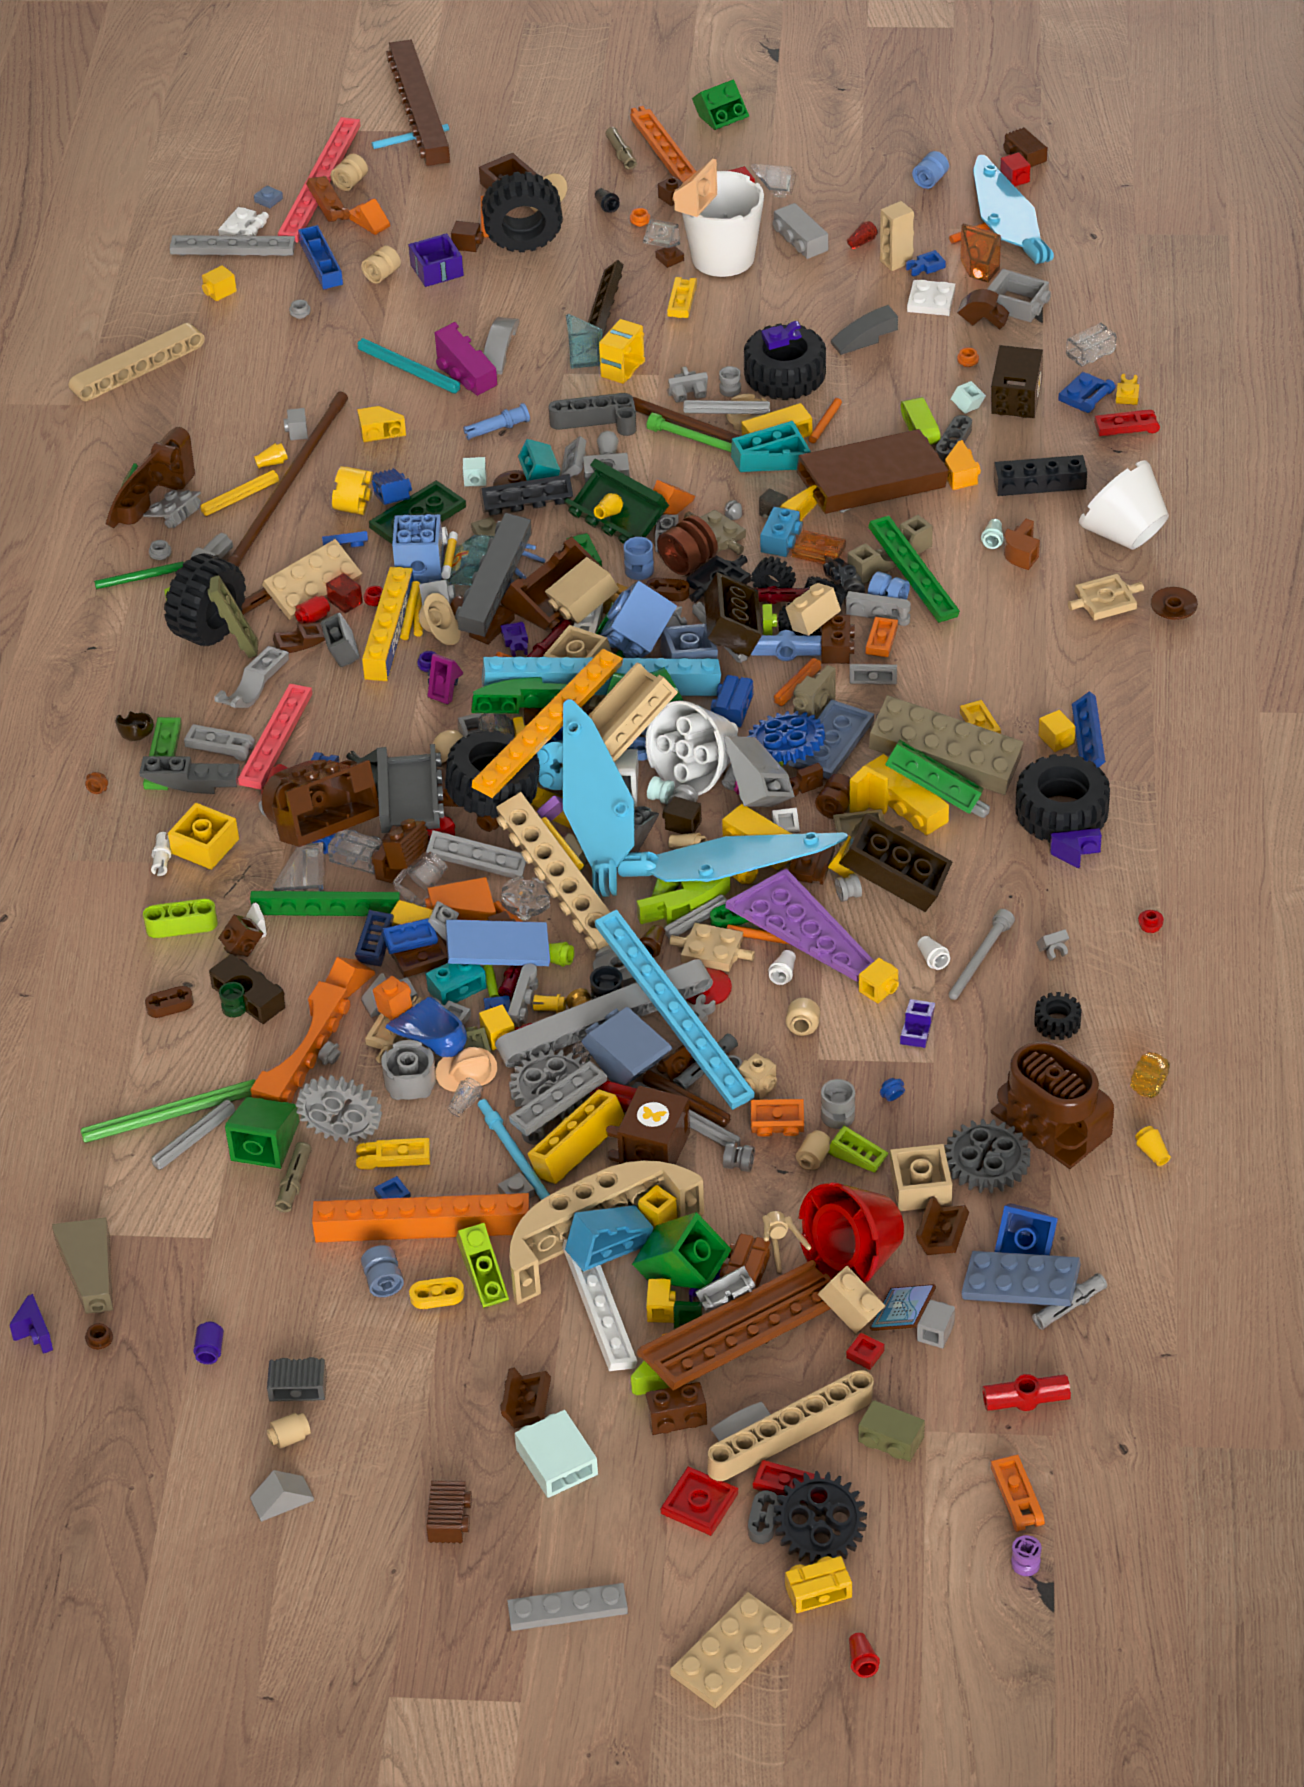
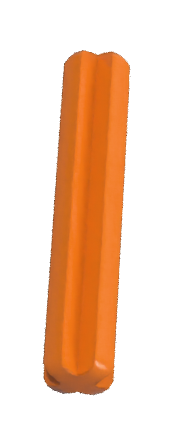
(787, 690)

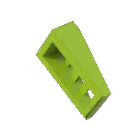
(855, 1140)

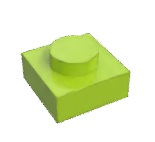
(769, 619)

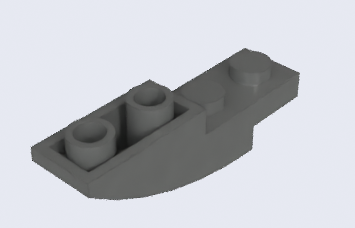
(183, 775)

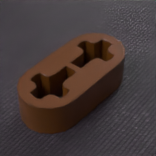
(669, 588)
(169, 1001)

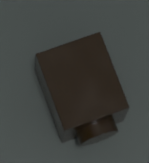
(682, 816)

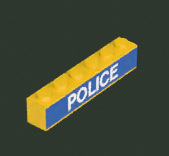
(387, 625)

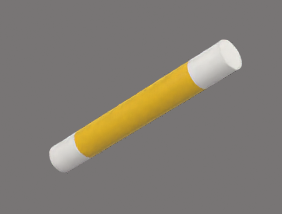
(449, 555)

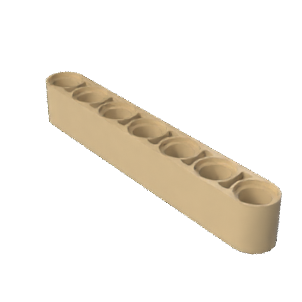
(136, 362)
(790, 1425)

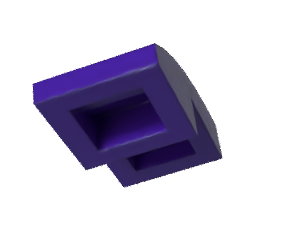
(917, 1023)

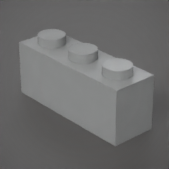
(800, 230)

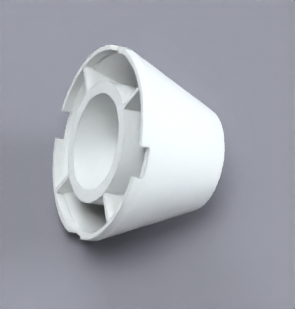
(1128, 508)

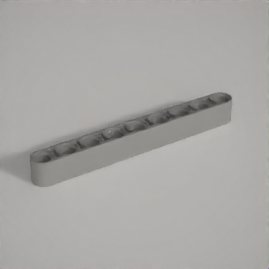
(570, 1025)

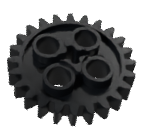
(837, 1500)

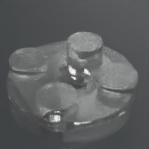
(524, 908)

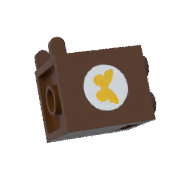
(652, 1128)

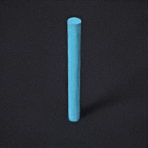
(398, 139)

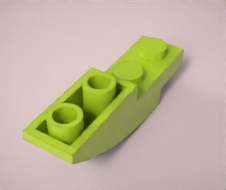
(680, 902)

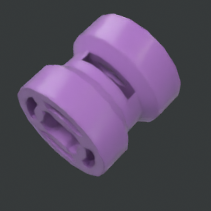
(1026, 1555)

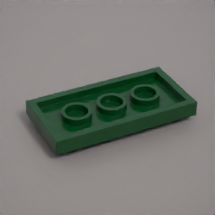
(432, 500)

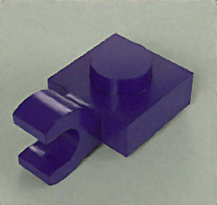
(778, 336)

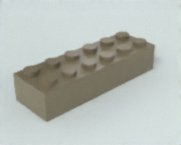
(961, 746)

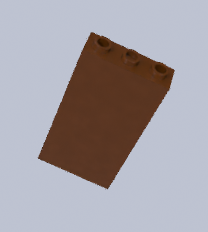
(872, 471)

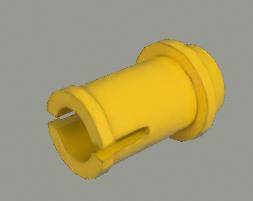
(551, 1003)

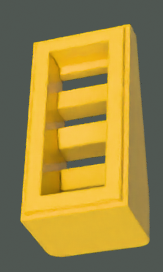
(802, 502)

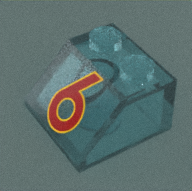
(467, 559)

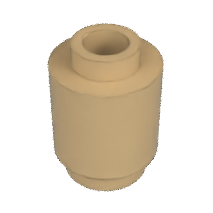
(813, 1150)
(288, 1430)

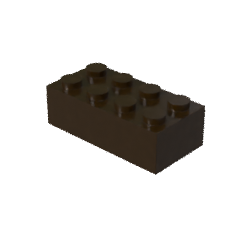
(732, 615)
(895, 862)

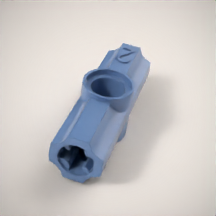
(788, 645)

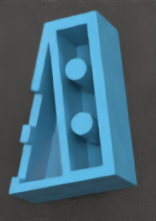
(606, 1235)

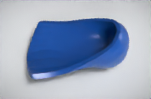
(432, 1027)

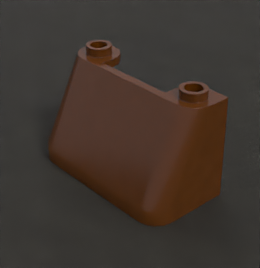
(528, 595)

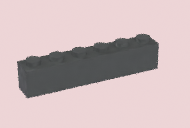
(494, 574)

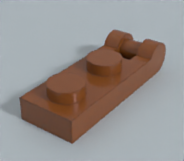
(327, 199)

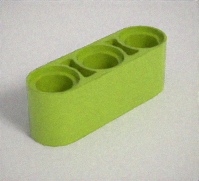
(918, 416)
(180, 918)

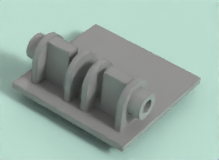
(175, 507)

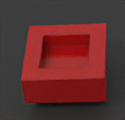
(865, 1351)

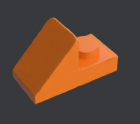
(370, 217)

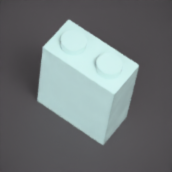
(556, 1453)

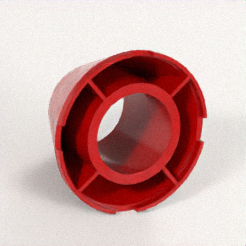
(849, 1229)

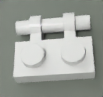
(243, 223)

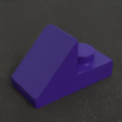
(1073, 844)
(30, 1323)

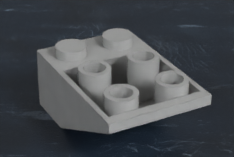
(757, 773)

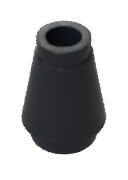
(608, 201)

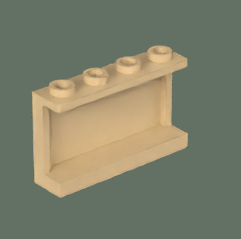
(630, 708)

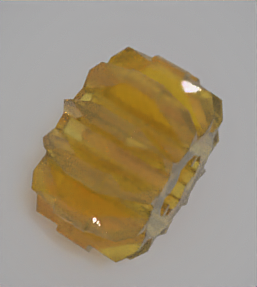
(1150, 1074)

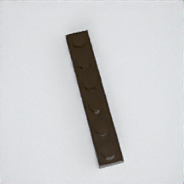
(605, 295)

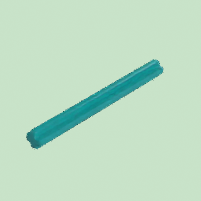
(409, 365)

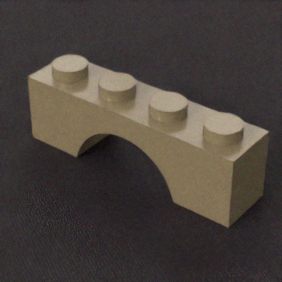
(869, 561)

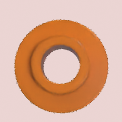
(640, 217)
(968, 357)

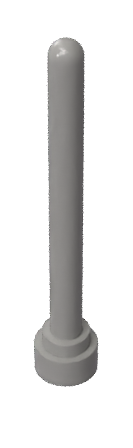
(1001, 922)

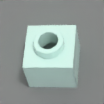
(968, 397)
(474, 471)

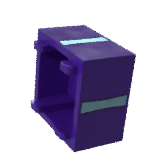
(436, 260)

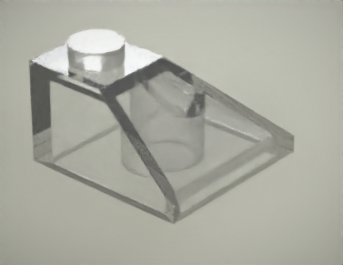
(777, 179)

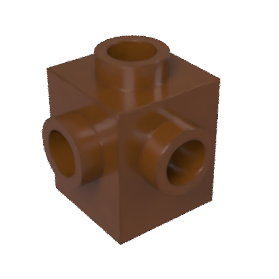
(240, 936)

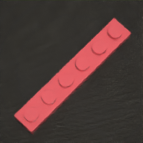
(275, 736)

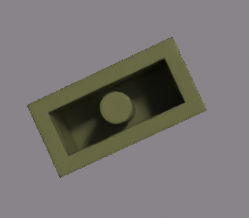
(891, 1431)

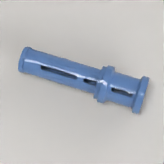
(505, 419)

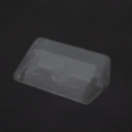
(662, 234)

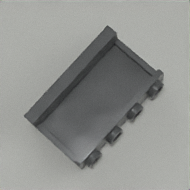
(409, 789)

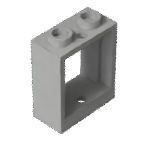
(1022, 285)

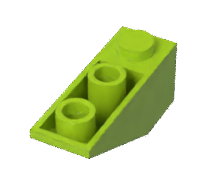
(482, 1265)

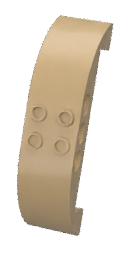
(548, 1222)

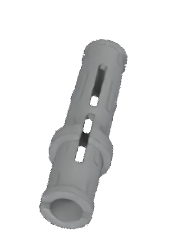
(1082, 1296)

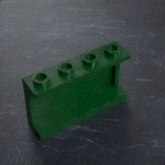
(640, 507)

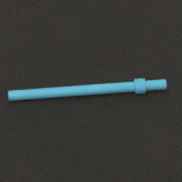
(495, 1123)

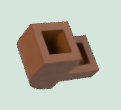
(1020, 546)

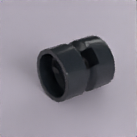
(605, 980)

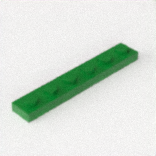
(914, 569)
(323, 902)

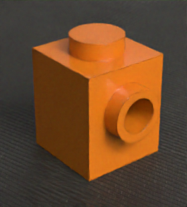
(392, 997)

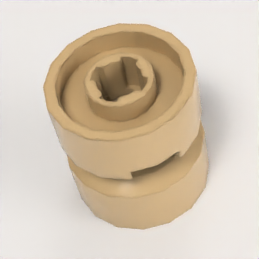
(349, 172)
(381, 264)

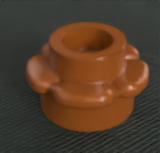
(96, 782)

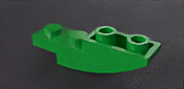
(514, 694)

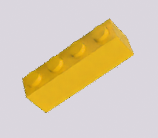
(911, 800)
(576, 1136)

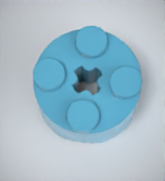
(550, 771)

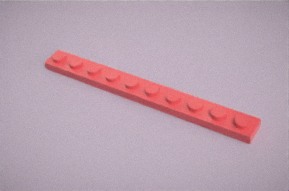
(330, 157)

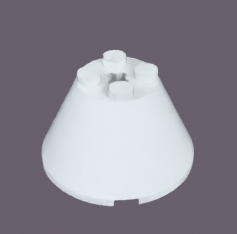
(689, 745)

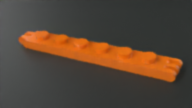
(662, 143)

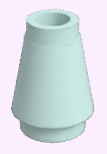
(993, 534)

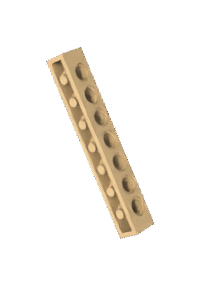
(517, 811)

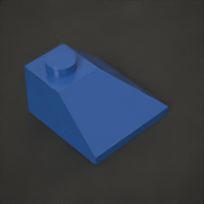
(1025, 1231)

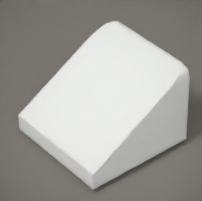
(786, 819)
(257, 916)

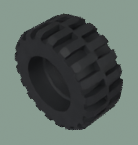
(516, 192)
(787, 369)
(188, 606)
(470, 757)
(1061, 777)

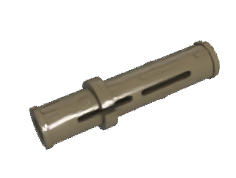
(623, 151)
(290, 1185)

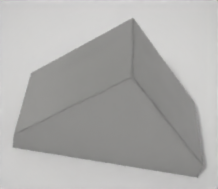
(280, 1494)

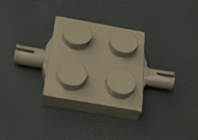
(725, 531)

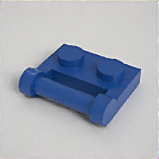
(1081, 388)

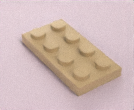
(309, 577)
(731, 1650)

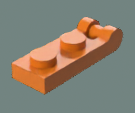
(1017, 1492)

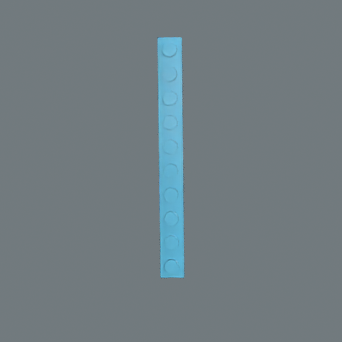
(674, 1010)

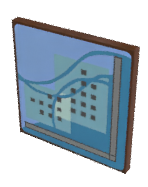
(903, 1307)

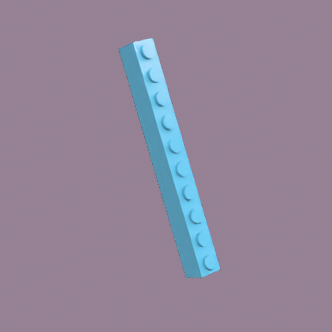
(690, 676)

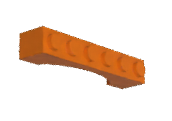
(327, 1007)

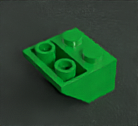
(720, 105)

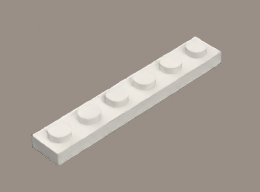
(603, 1316)

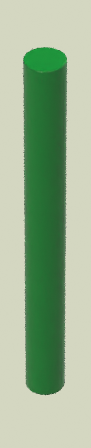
(138, 575)

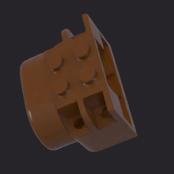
(319, 799)
(1049, 1097)

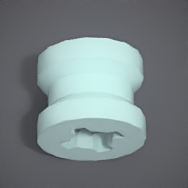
(660, 789)

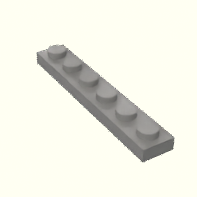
(232, 245)

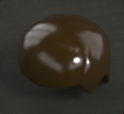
(134, 726)

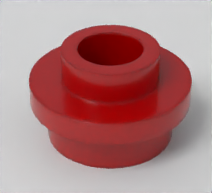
(372, 595)
(1150, 921)

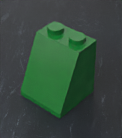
(261, 1132)
(684, 1252)

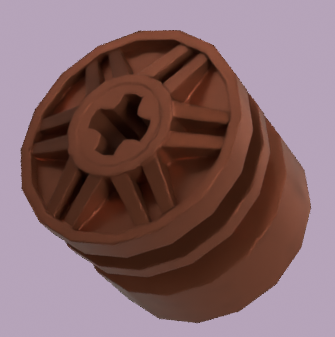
(687, 545)

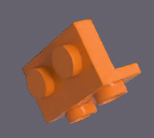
(777, 1116)

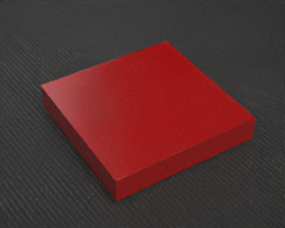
(699, 1501)

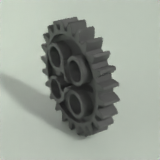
(1001, 1165)

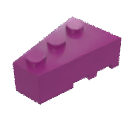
(462, 361)

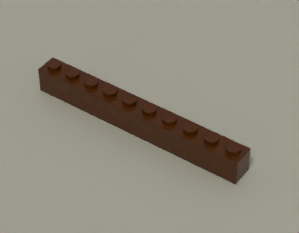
(418, 103)

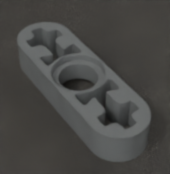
(960, 421)

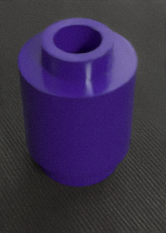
(208, 1342)

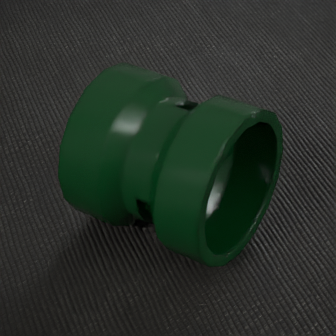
(232, 999)

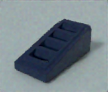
(371, 953)

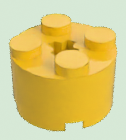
(352, 490)

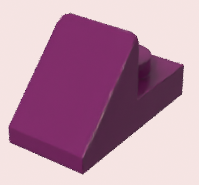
(442, 678)

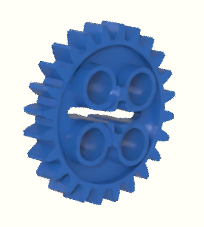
(790, 736)

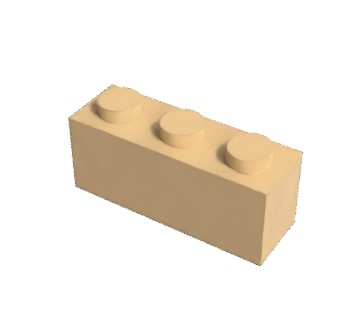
(896, 235)

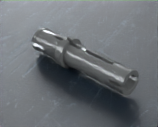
(685, 1079)

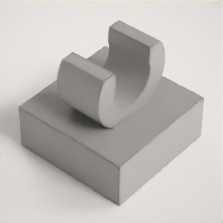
(1054, 941)

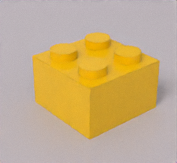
(203, 836)

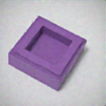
(551, 808)

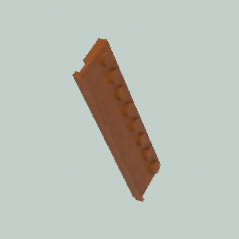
(737, 1326)

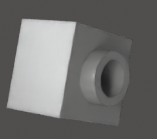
(296, 424)

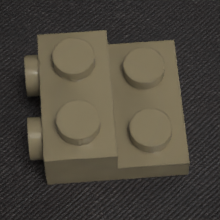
(815, 693)

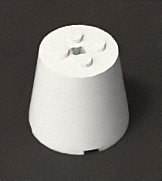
(727, 230)

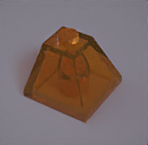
(980, 252)

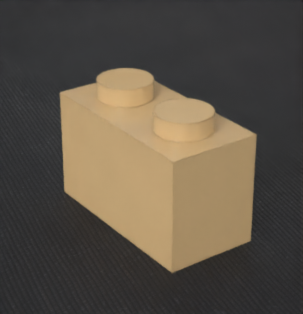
(813, 609)
(851, 1300)

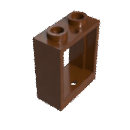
(500, 167)

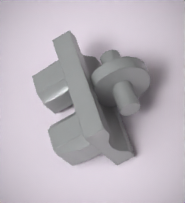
(687, 382)

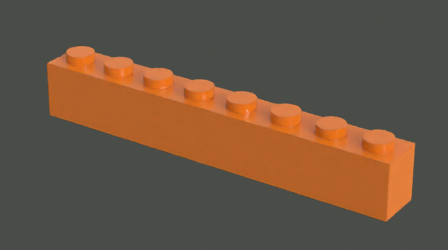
(416, 1217)

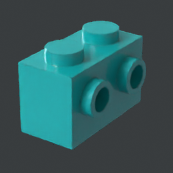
(538, 460)
(455, 982)

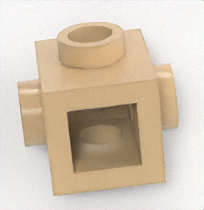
(759, 1074)

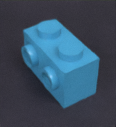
(780, 531)

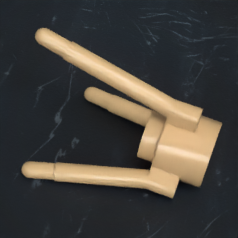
(776, 1227)

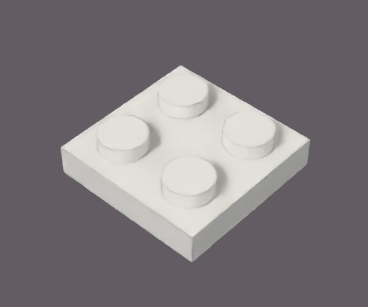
(931, 297)

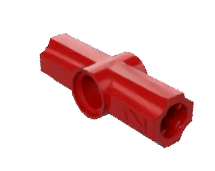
(1026, 1392)

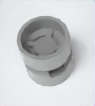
(838, 1103)

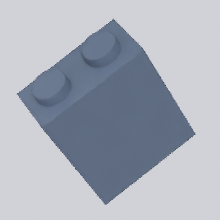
(624, 1046)

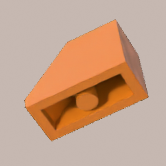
(675, 497)

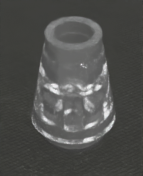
(465, 1096)

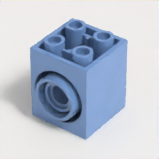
(419, 545)
(637, 620)

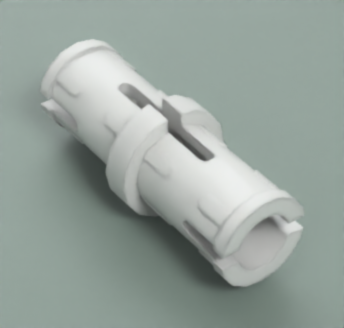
(161, 854)

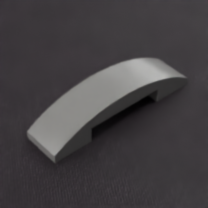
(499, 340)

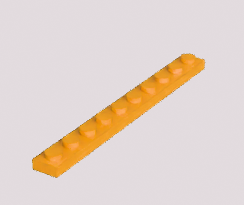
(545, 724)

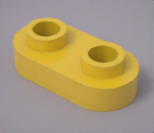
(438, 1292)

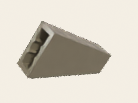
(87, 1258)

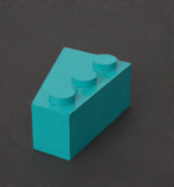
(769, 449)

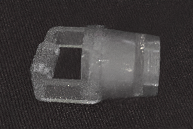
(424, 873)

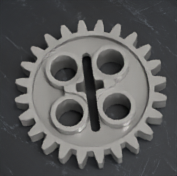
(540, 1075)
(326, 1098)

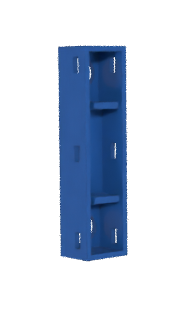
(320, 257)

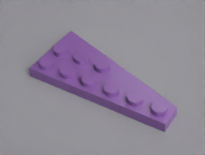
(795, 916)

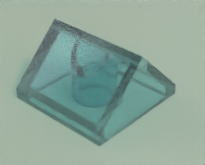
(582, 343)

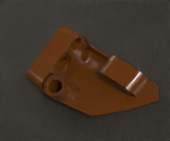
(166, 466)

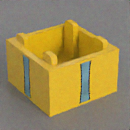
(621, 351)

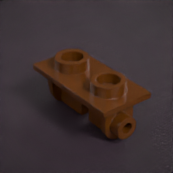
(675, 1063)

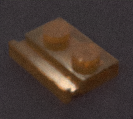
(815, 546)

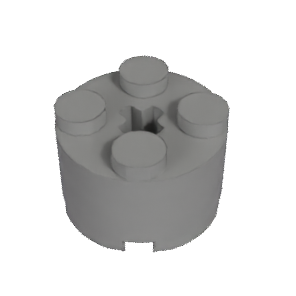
(408, 1070)

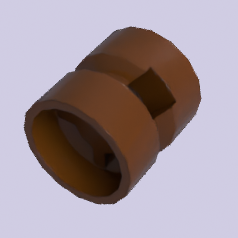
(834, 796)

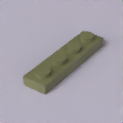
(236, 621)

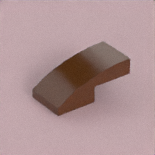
(304, 637)

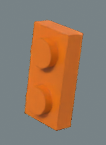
(881, 636)

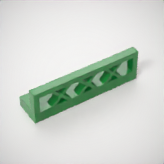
(934, 776)

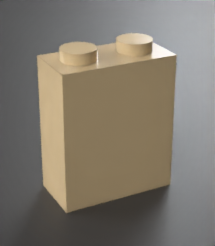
(581, 590)

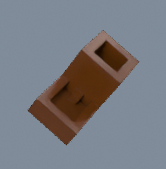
(982, 304)

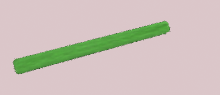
(166, 1111)

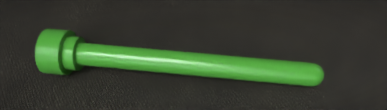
(656, 422)

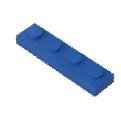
(1088, 729)

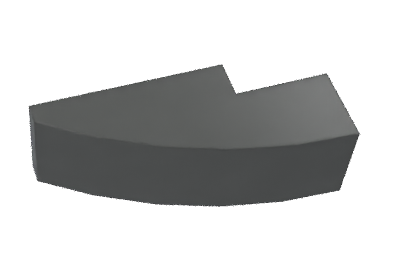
(866, 330)

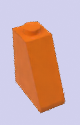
(468, 898)

